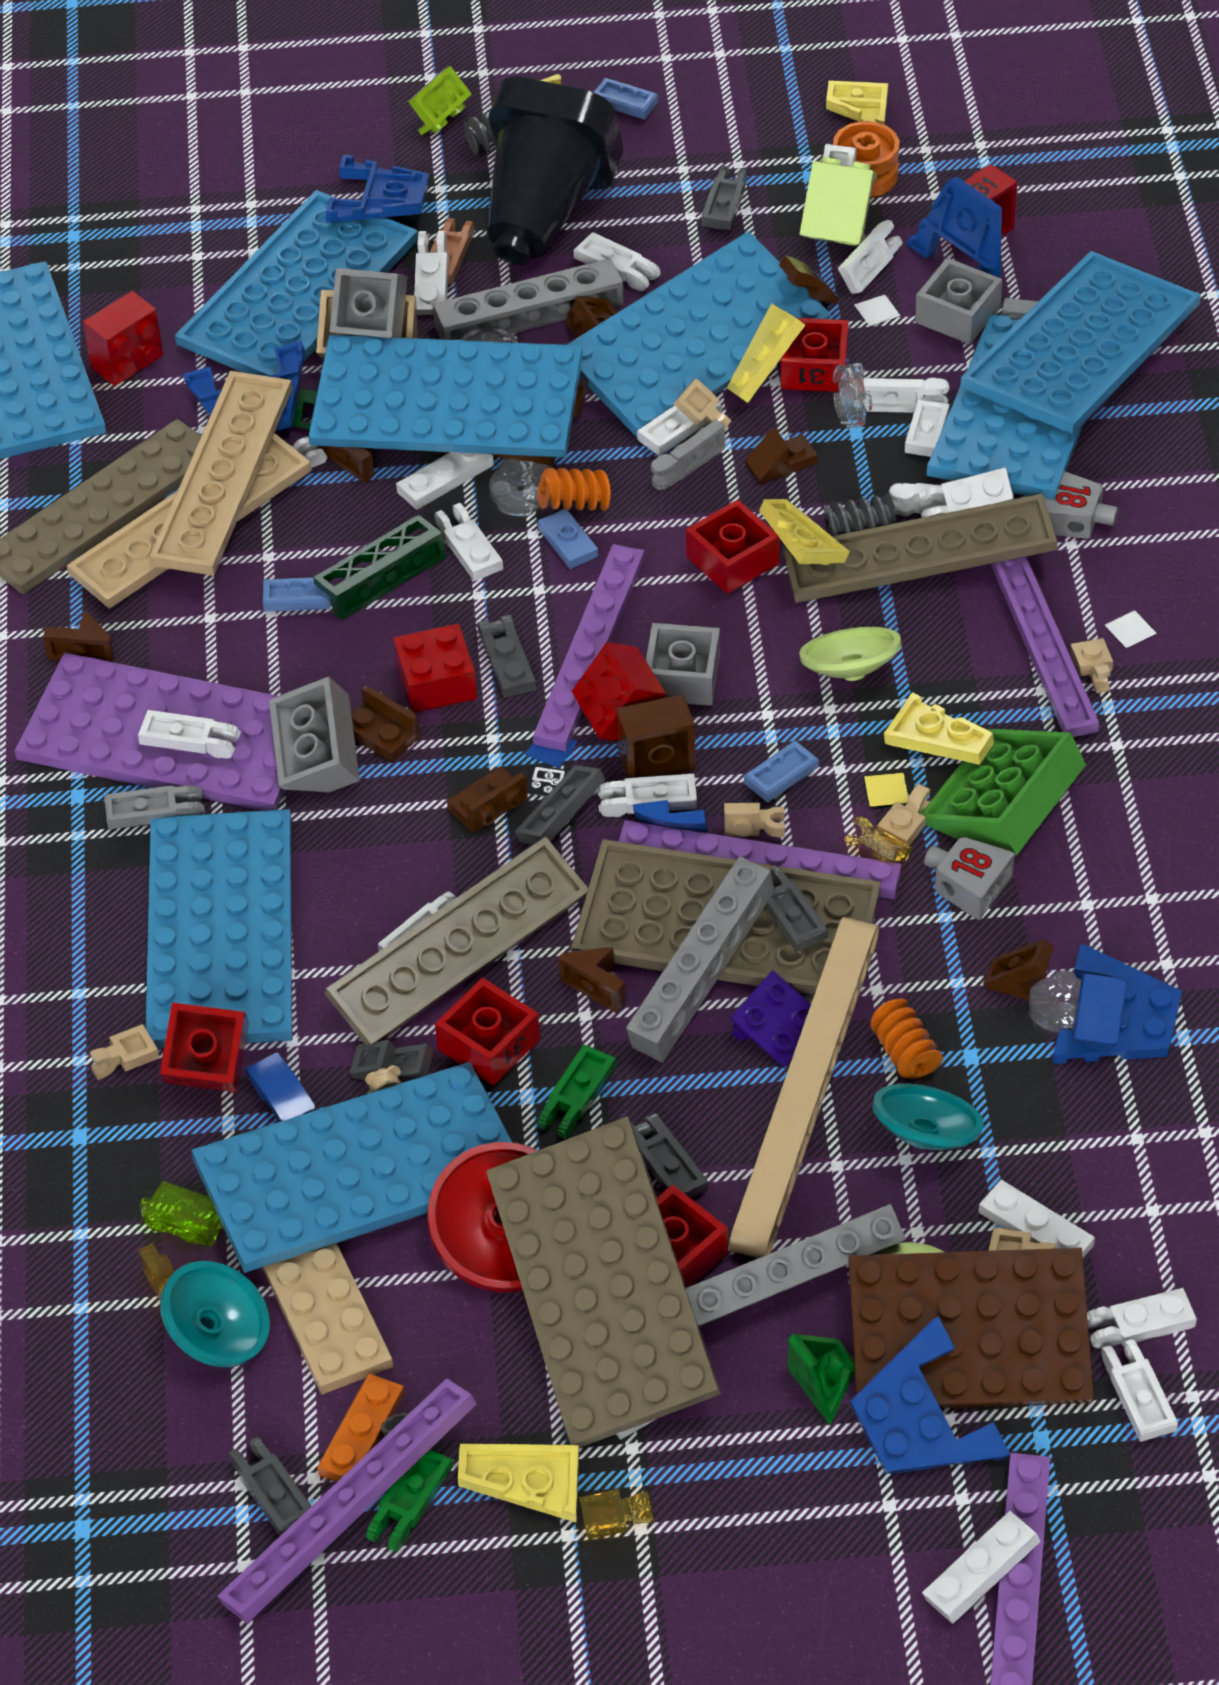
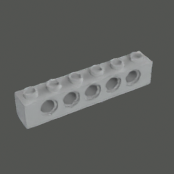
(527, 302)
(700, 959)
(794, 1264)

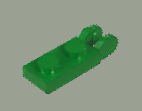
(577, 1089)
(410, 1498)

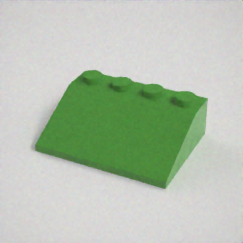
(1009, 790)

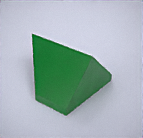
(822, 1370)

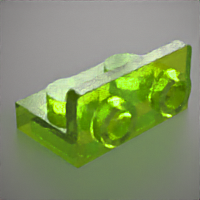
(181, 1214)

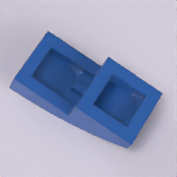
(660, 814)
(279, 1088)

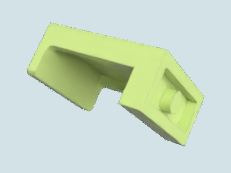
(837, 202)

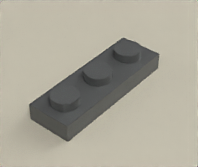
(560, 804)

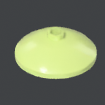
(851, 652)

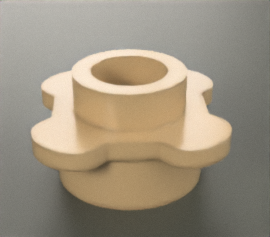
(383, 1078)

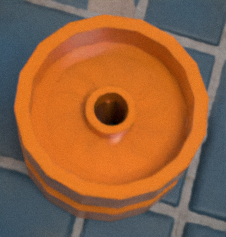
(875, 146)

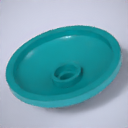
(927, 1116)
(221, 1301)

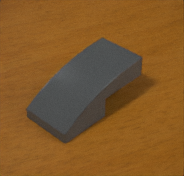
(412, 1060)

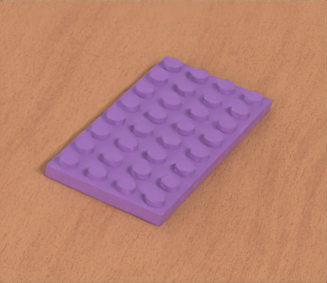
(93, 722)

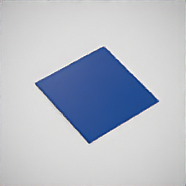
(549, 755)

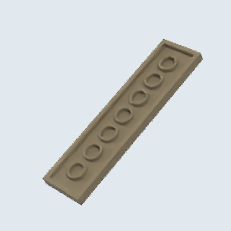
(97, 507)
(928, 547)
(456, 942)

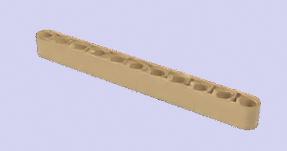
(803, 1089)

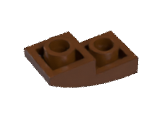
(804, 276)

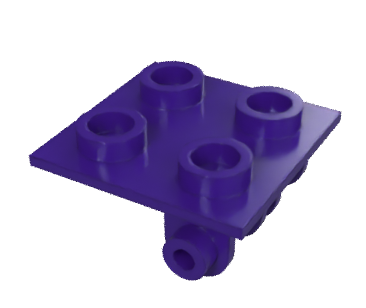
(772, 1018)

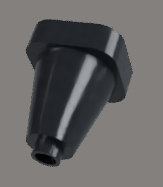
(548, 154)

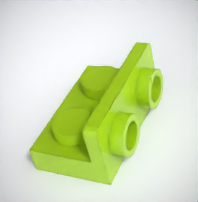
(438, 99)

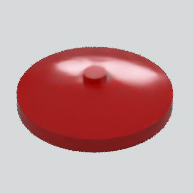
(466, 1220)

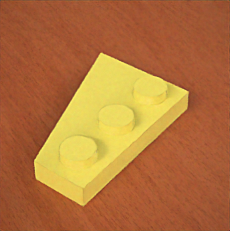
(764, 352)
(801, 534)
(935, 733)
(524, 1475)

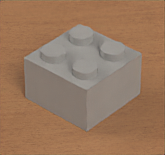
(958, 300)
(368, 303)
(685, 660)

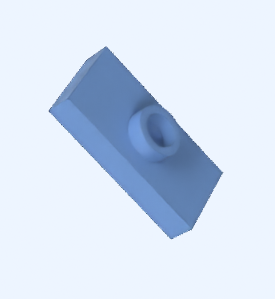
(627, 98)
(568, 538)
(293, 595)
(781, 771)

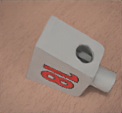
(1079, 507)
(971, 874)

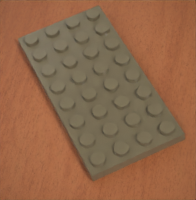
(651, 897)
(602, 1283)

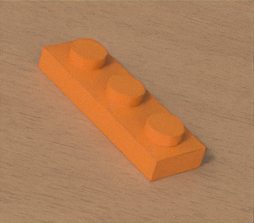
(361, 1426)

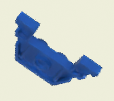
(385, 195)
(967, 222)
(290, 363)
(1146, 1018)
(905, 1419)

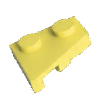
(858, 100)

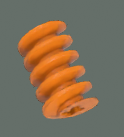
(574, 486)
(905, 1039)

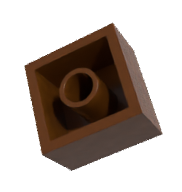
(656, 738)

